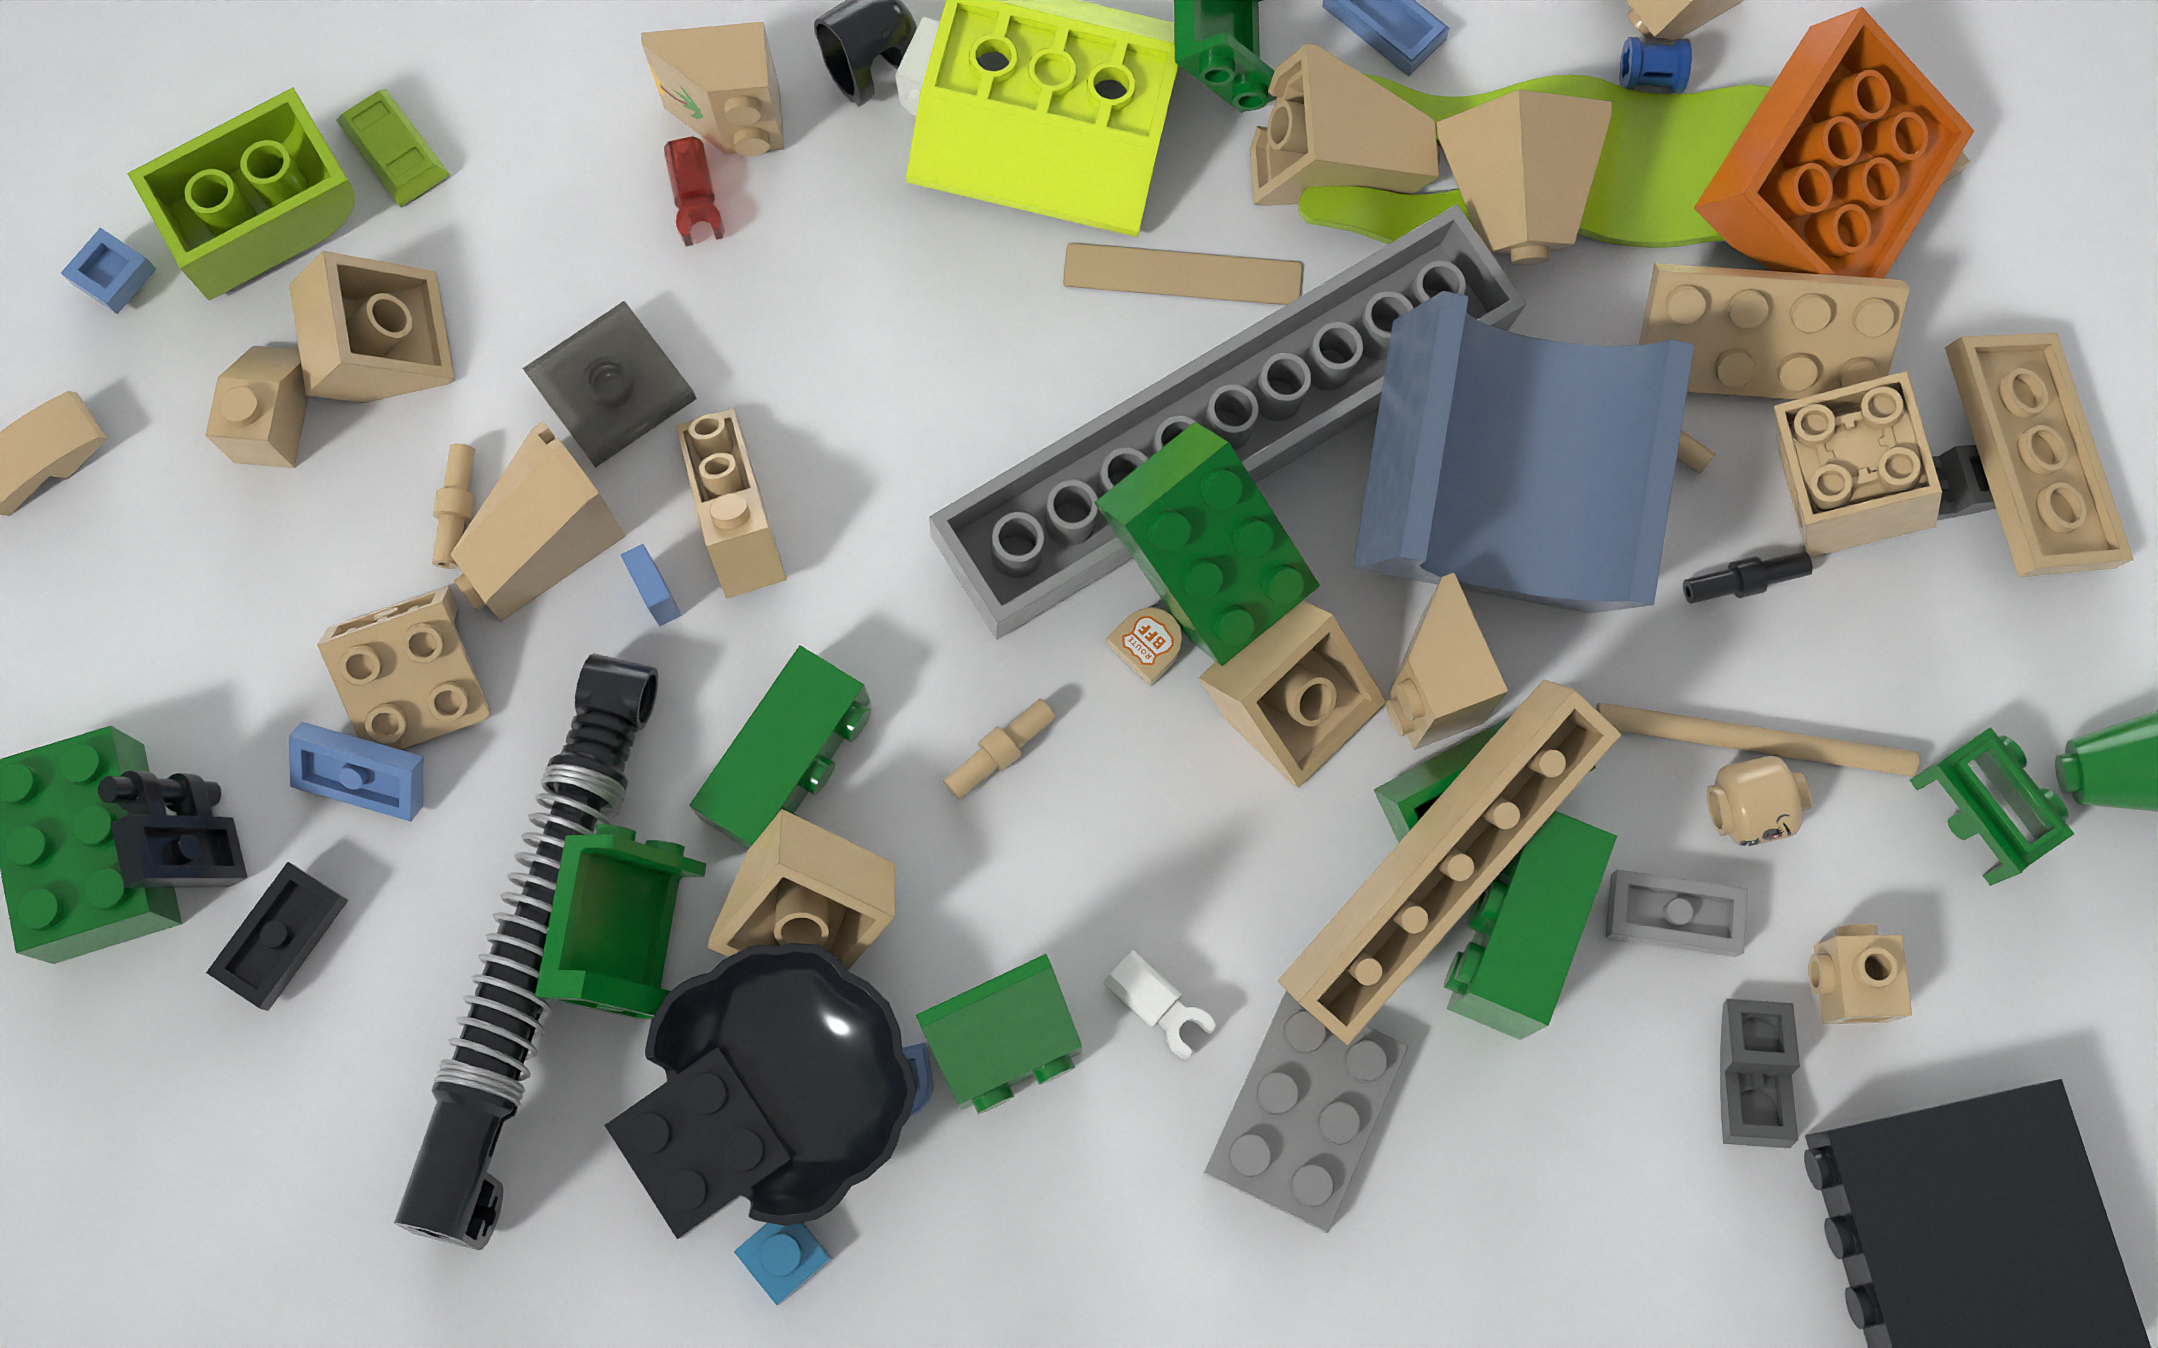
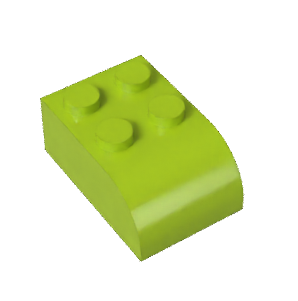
(246, 194)

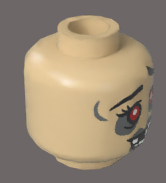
(1758, 801)

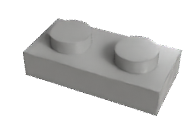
(1677, 913)

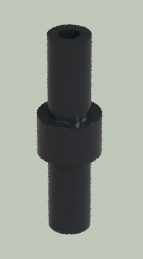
(1747, 577)

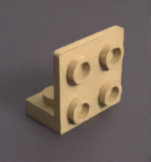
(404, 671)

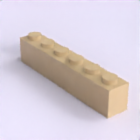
(1448, 858)

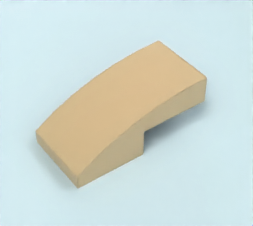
(44, 444)

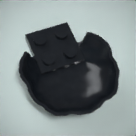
(773, 1092)

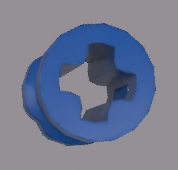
(1655, 64)

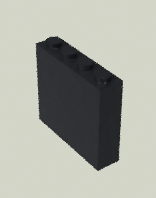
(1975, 1227)

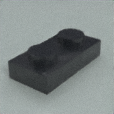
(277, 936)

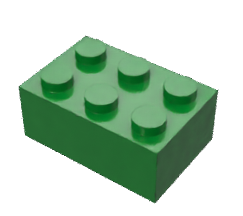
(1208, 542)
(61, 851)
(1529, 928)

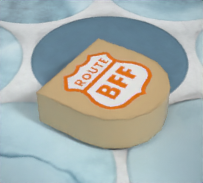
(1147, 642)

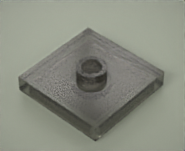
(609, 383)

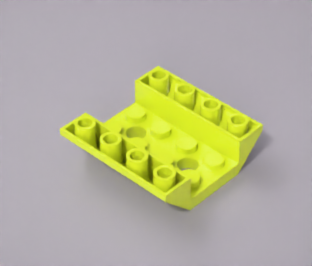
(1038, 126)

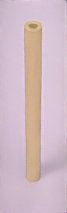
(1761, 740)

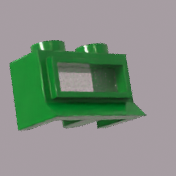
(1999, 802)

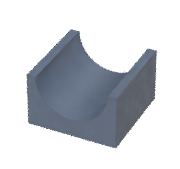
(1522, 461)

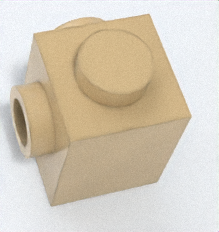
(1860, 976)

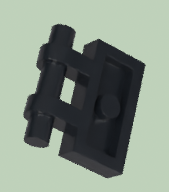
(172, 849)

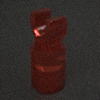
(691, 187)

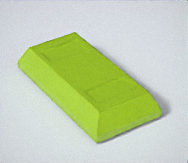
(392, 147)

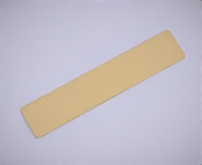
(1182, 274)

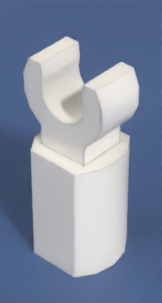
(1156, 1001)

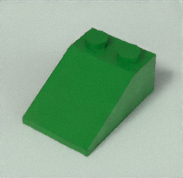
(1002, 1035)

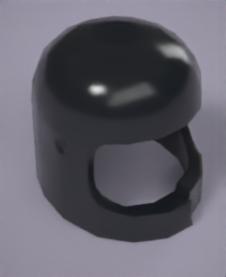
(858, 33)

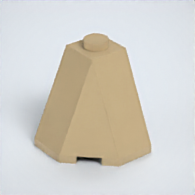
(1338, 132)
(1526, 168)
(533, 528)

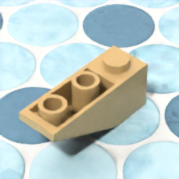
(729, 503)

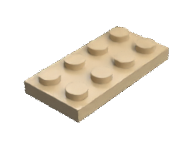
(1775, 328)
(2038, 454)

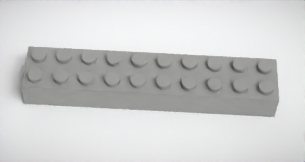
(1265, 391)

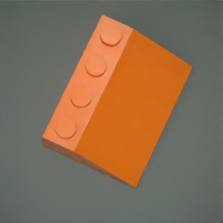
(1837, 156)

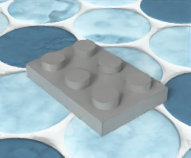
(1305, 1115)

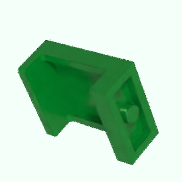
(1222, 49)
(612, 922)

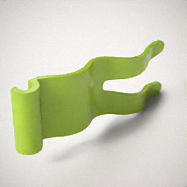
(1646, 180)

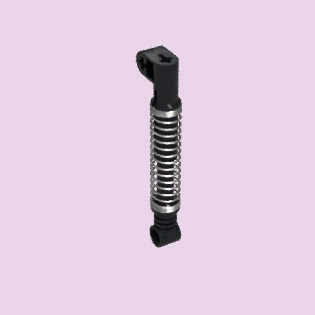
(479, 1089)

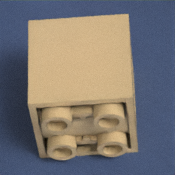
(1857, 464)

